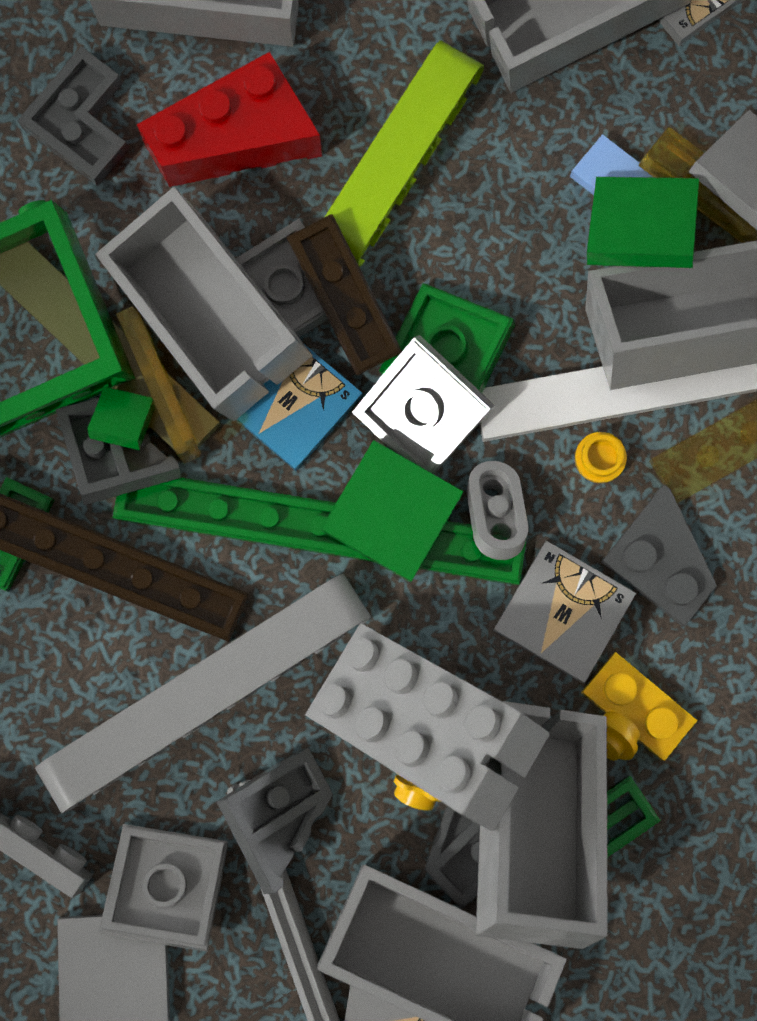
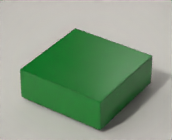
(121, 418)

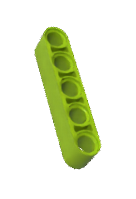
(402, 145)

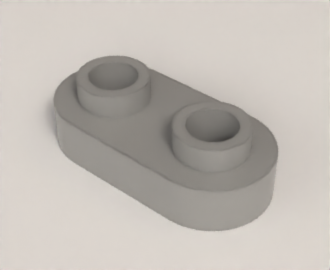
(497, 514)

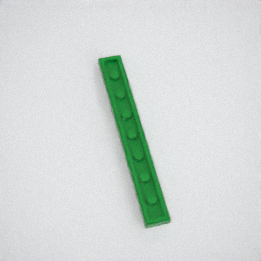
(292, 524)

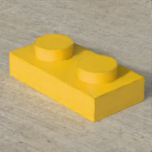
(628, 692)

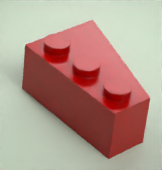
(231, 127)

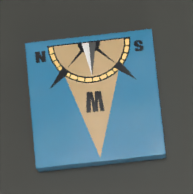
(301, 410)

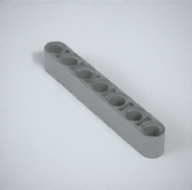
(202, 693)

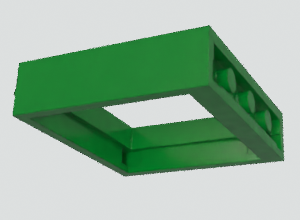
(87, 380)

